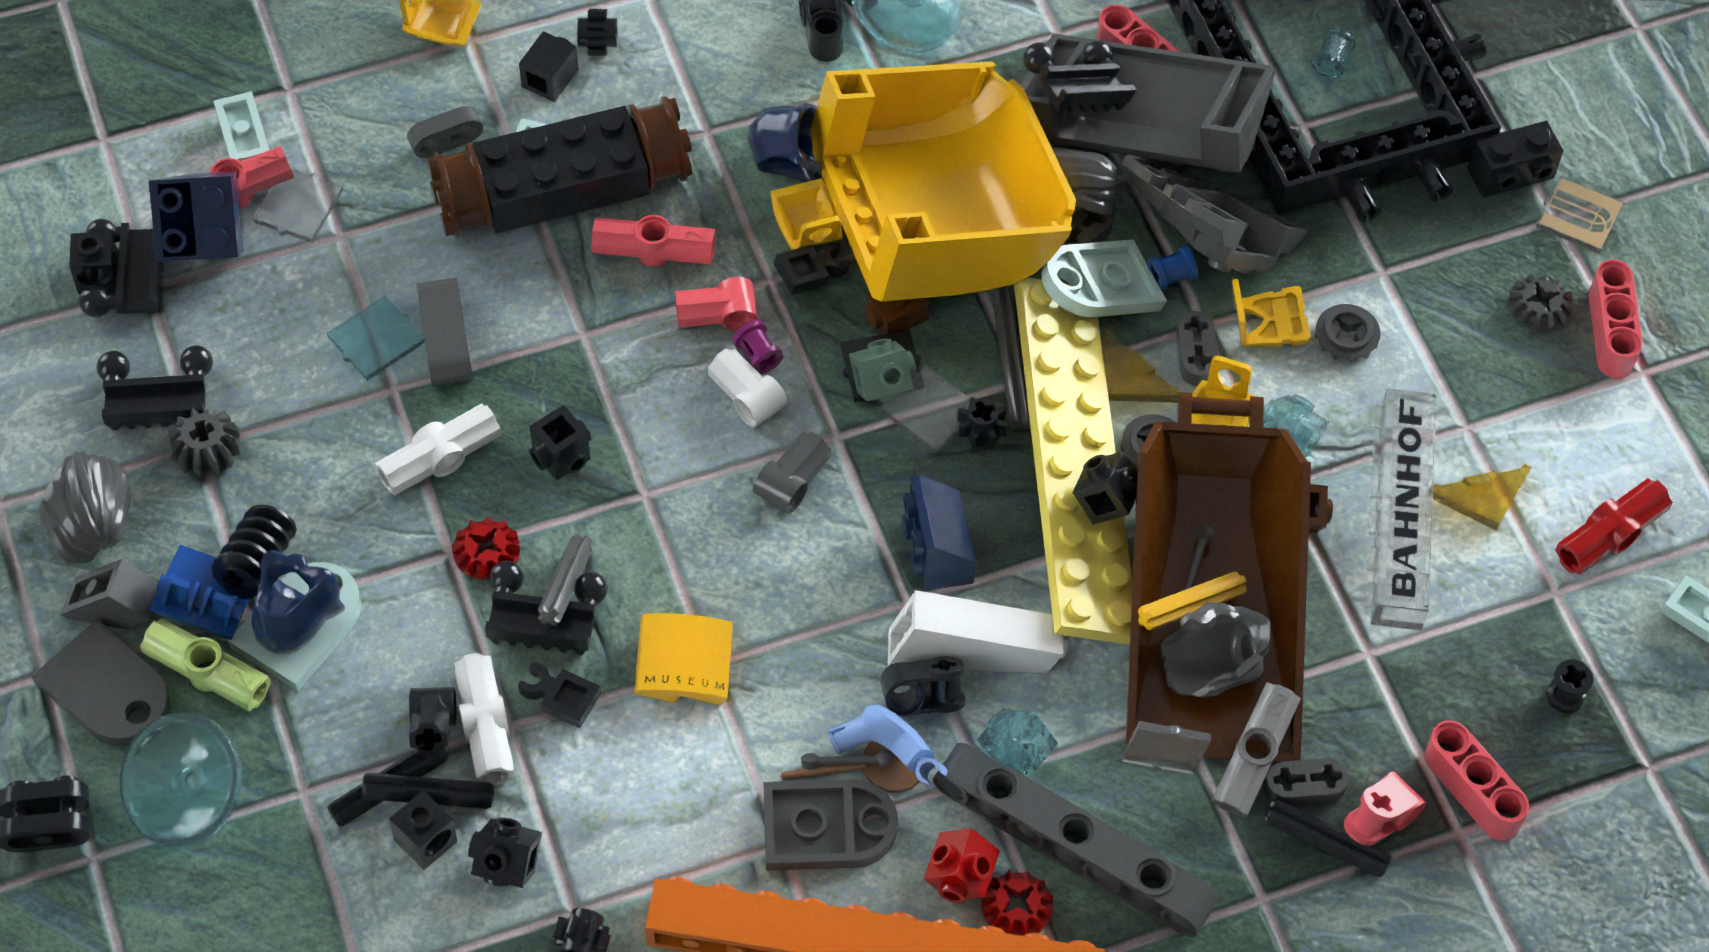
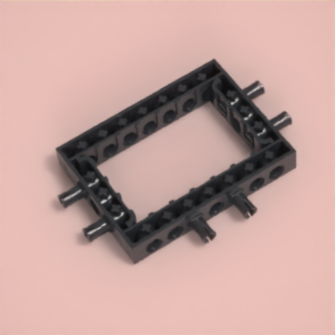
(1372, 159)

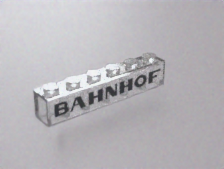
(1402, 510)

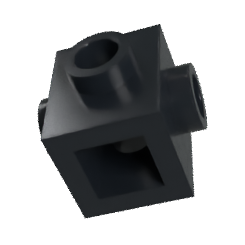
(560, 443)
(1106, 487)
(504, 852)

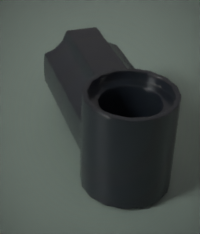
(431, 716)

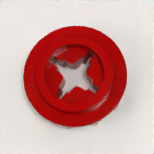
(466, 549)
(1017, 921)

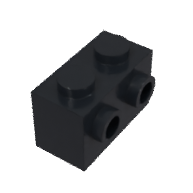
(1515, 158)

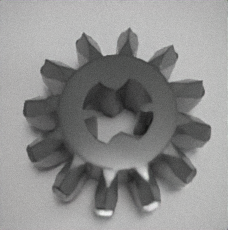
(204, 442)

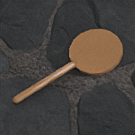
(890, 779)

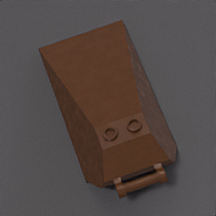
(1257, 500)

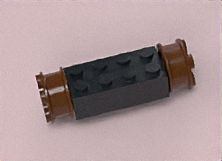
(560, 168)

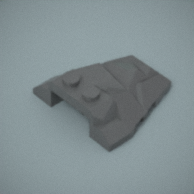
(1212, 220)

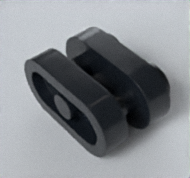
(44, 815)

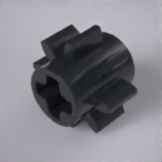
(597, 32)
(982, 422)
(582, 932)

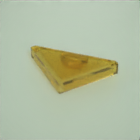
(1131, 376)
(1484, 495)

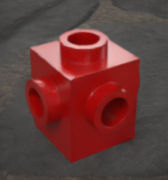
(961, 865)

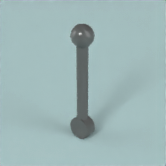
(1204, 535)
(811, 761)

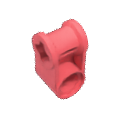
(1383, 810)

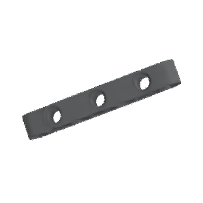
(1104, 857)

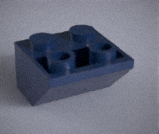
(196, 216)
(938, 534)

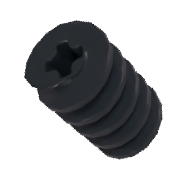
(240, 559)

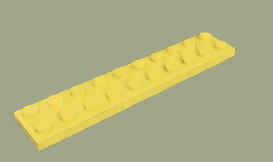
(1069, 426)

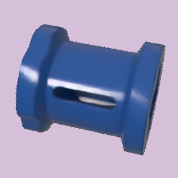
(1174, 267)

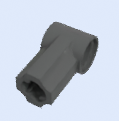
(787, 480)

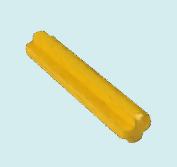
(1176, 605)

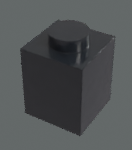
(548, 66)

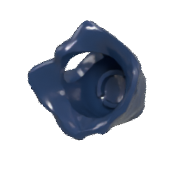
(783, 142)
(282, 615)

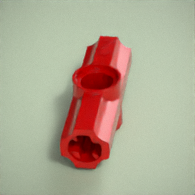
(1613, 526)

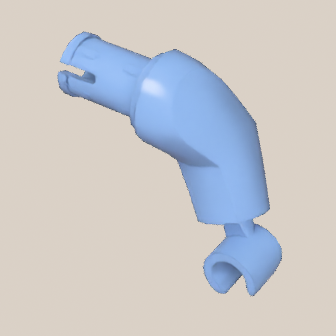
(891, 732)

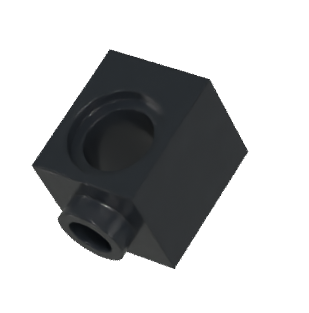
(93, 260)
(423, 830)

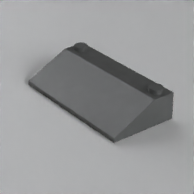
(1182, 111)

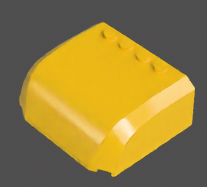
(940, 178)

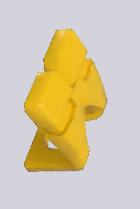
(1281, 317)

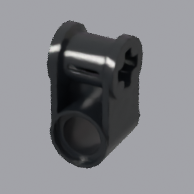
(823, 28)
(926, 685)

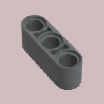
(444, 332)

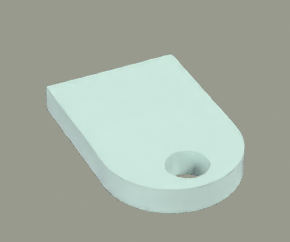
(1103, 279)
(299, 666)

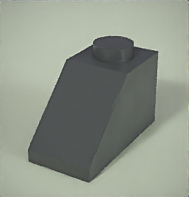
(112, 594)

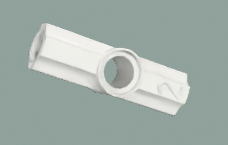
(438, 449)
(484, 719)

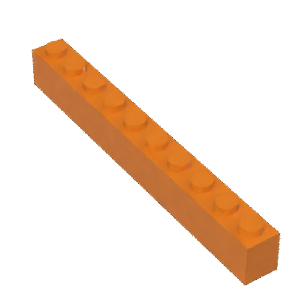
(729, 920)

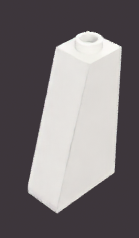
(976, 633)

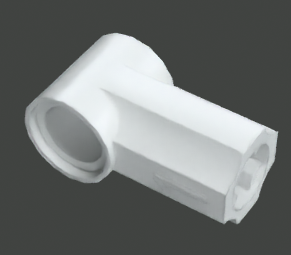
(752, 395)

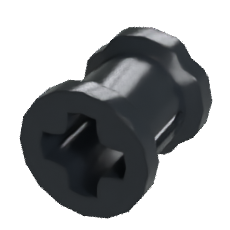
(1569, 686)

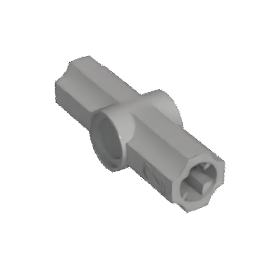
(1244, 773)

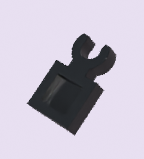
(807, 269)
(563, 697)

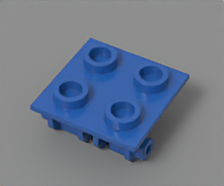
(194, 596)

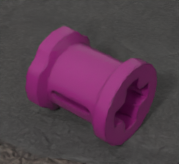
(757, 346)

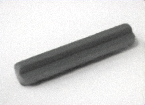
(564, 580)

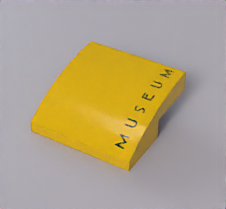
(683, 657)

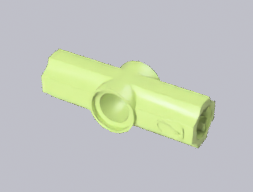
(224, 676)

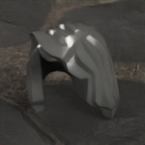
(1090, 179)
(85, 506)
(1215, 650)

